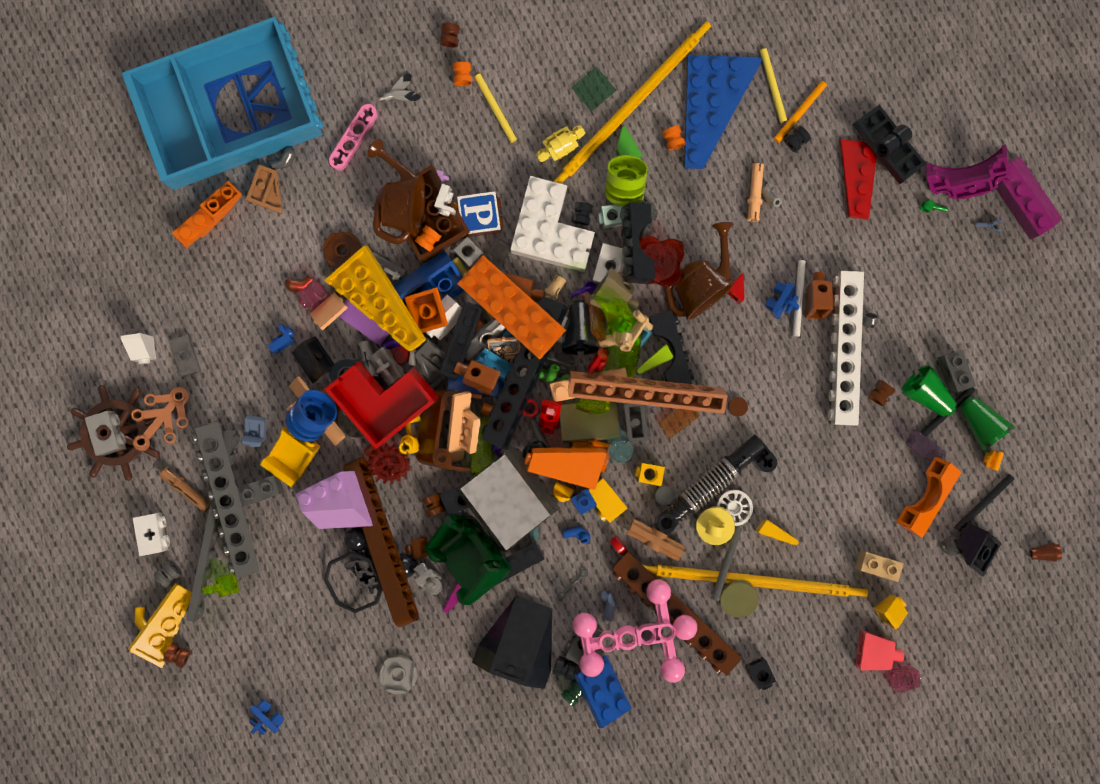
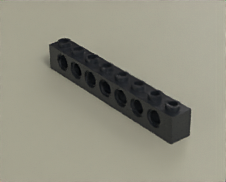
(526, 385)

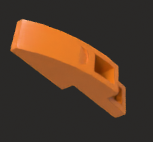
(208, 215)

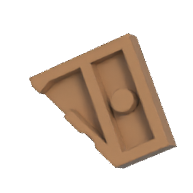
(265, 189)

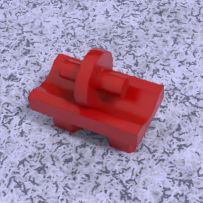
(549, 415)

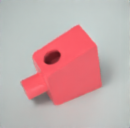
(876, 652)

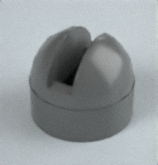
(870, 320)

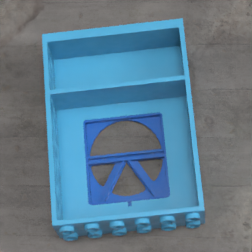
(179, 98)

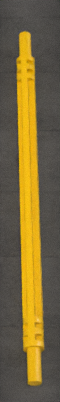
(632, 103)
(758, 581)

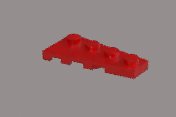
(859, 173)

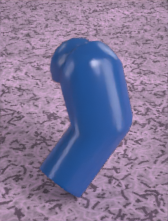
(579, 532)

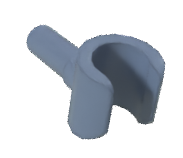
(990, 225)

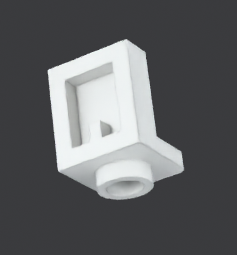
(445, 196)

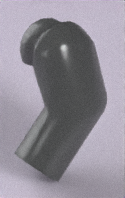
(286, 159)

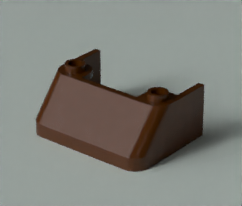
(430, 430)

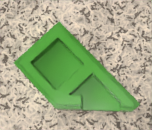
(626, 145)

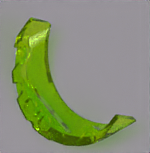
(620, 319)

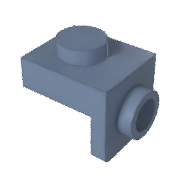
(254, 431)

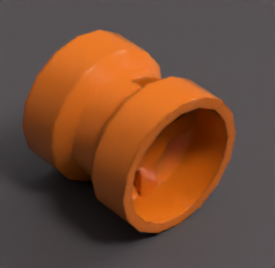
(462, 73)
(673, 138)
(428, 238)

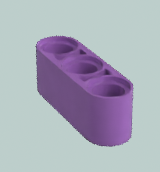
(363, 323)

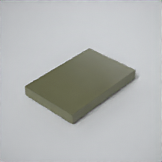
(581, 426)

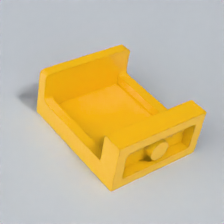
(290, 457)

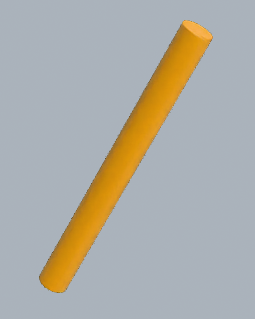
(800, 111)

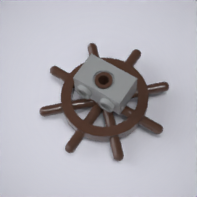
(105, 433)

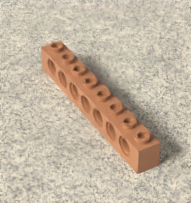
(647, 392)

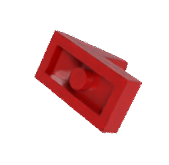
(737, 290)

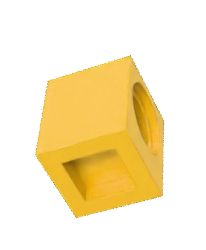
(658, 474)

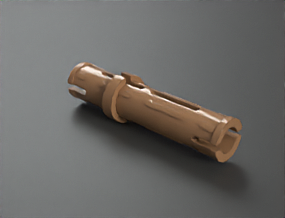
(179, 484)

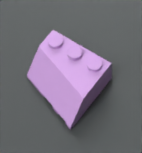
(335, 502)

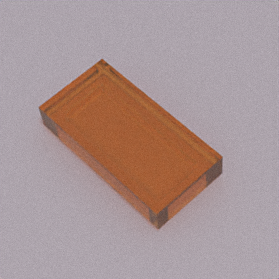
(597, 322)
(677, 421)

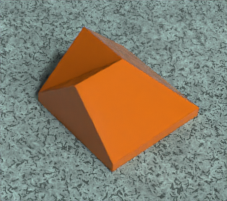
(427, 310)

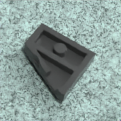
(430, 359)

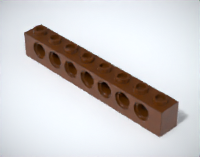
(729, 657)

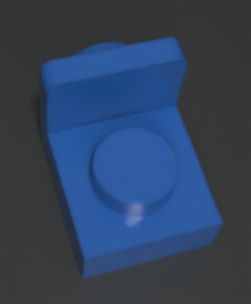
(281, 342)
(583, 501)

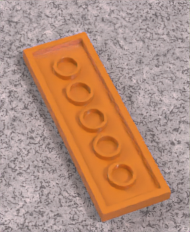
(511, 307)

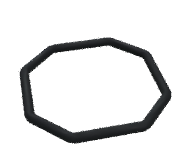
(332, 591)

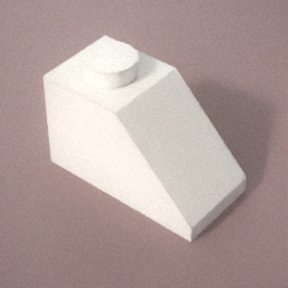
(139, 347)

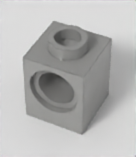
(473, 258)

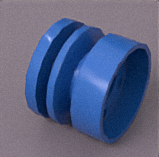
(311, 415)

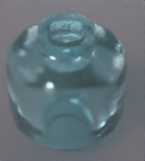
(620, 449)

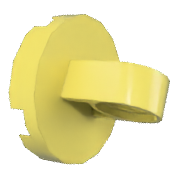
(715, 525)

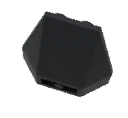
(519, 644)

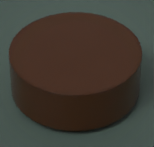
(737, 406)

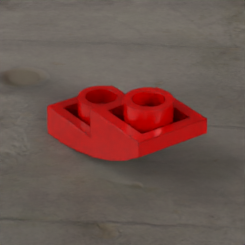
(598, 362)

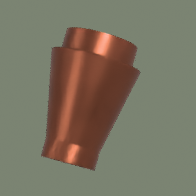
(1047, 552)

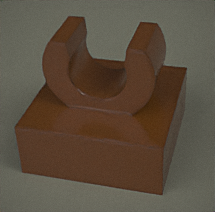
(417, 548)

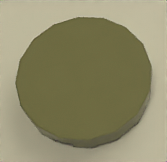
(739, 598)

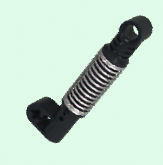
(712, 483)

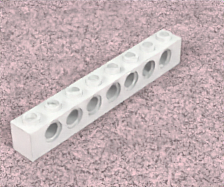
(855, 282)

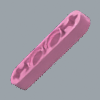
(349, 135)

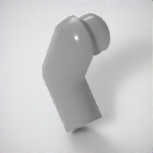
(769, 198)

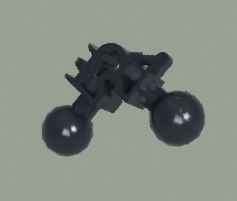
(356, 541)

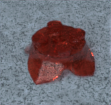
(671, 253)

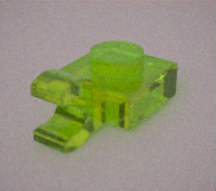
(224, 586)

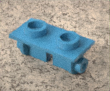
(495, 362)

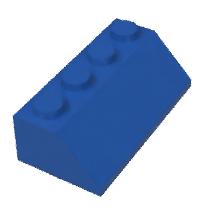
(436, 273)

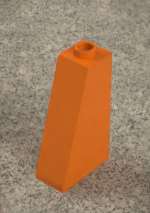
(569, 465)

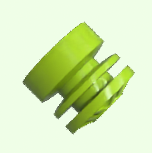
(626, 180)

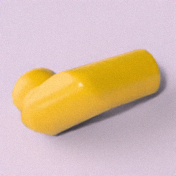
(139, 619)

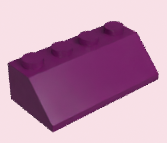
(1027, 200)

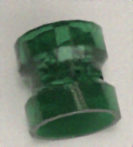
(573, 693)

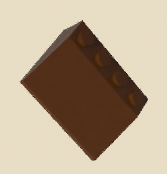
(450, 228)

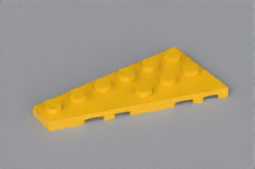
(372, 293)

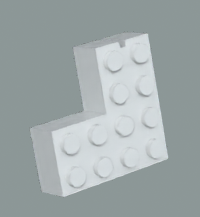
(540, 234)

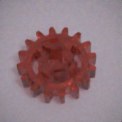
(382, 468)

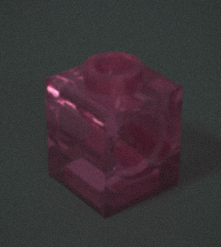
(312, 295)
(896, 674)

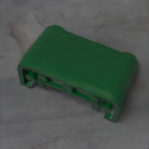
(468, 556)

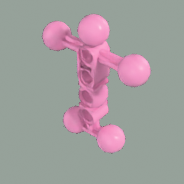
(684, 628)

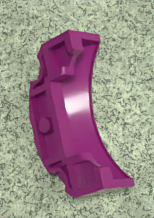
(970, 180)

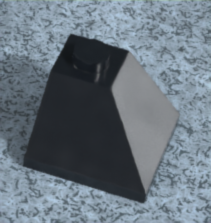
(978, 547)

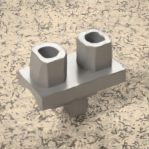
(386, 365)
(428, 579)

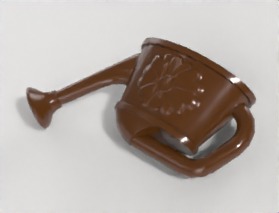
(399, 202)
(701, 283)

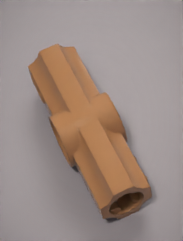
(655, 539)

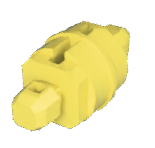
(560, 143)

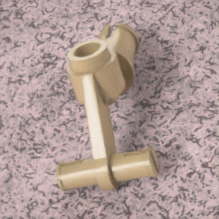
(626, 339)

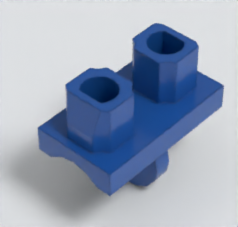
(786, 292)
(259, 711)

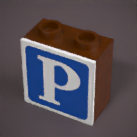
(481, 213)

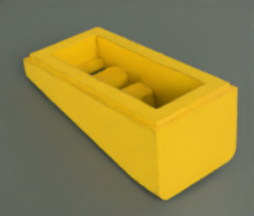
(771, 530)

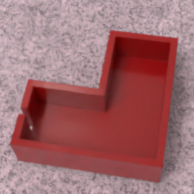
(380, 411)

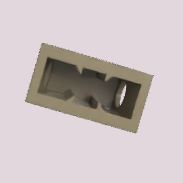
(614, 286)

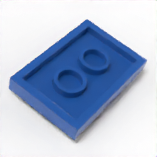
(603, 695)

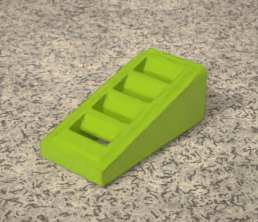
(659, 358)

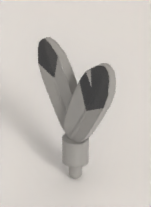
(399, 93)

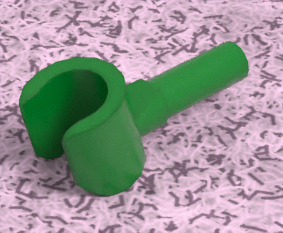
(928, 205)

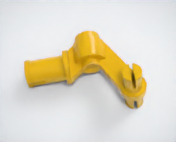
(409, 442)

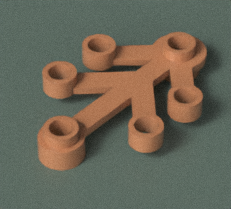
(162, 415)

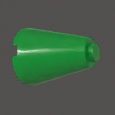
(929, 391)
(985, 422)

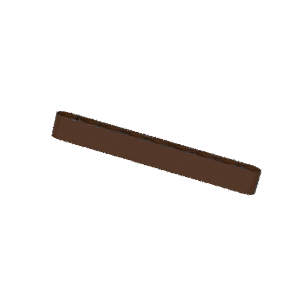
(384, 549)

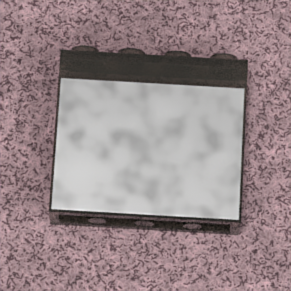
(508, 499)

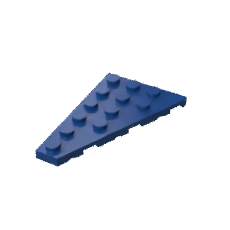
(712, 96)

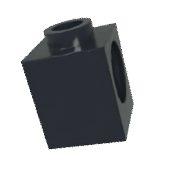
(755, 667)

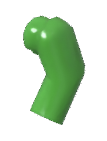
(550, 374)

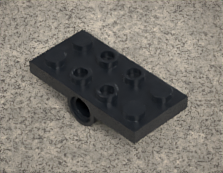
(890, 143)

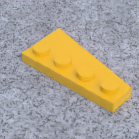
(162, 626)

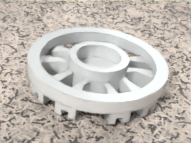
(735, 507)

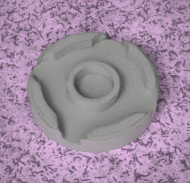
(394, 670)

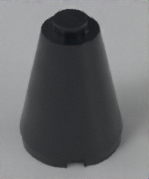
(578, 334)

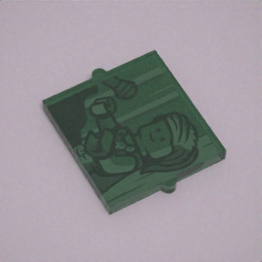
(593, 89)

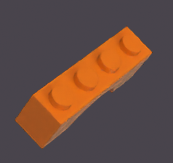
(940, 480)

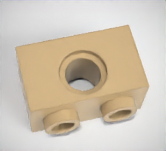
(879, 565)

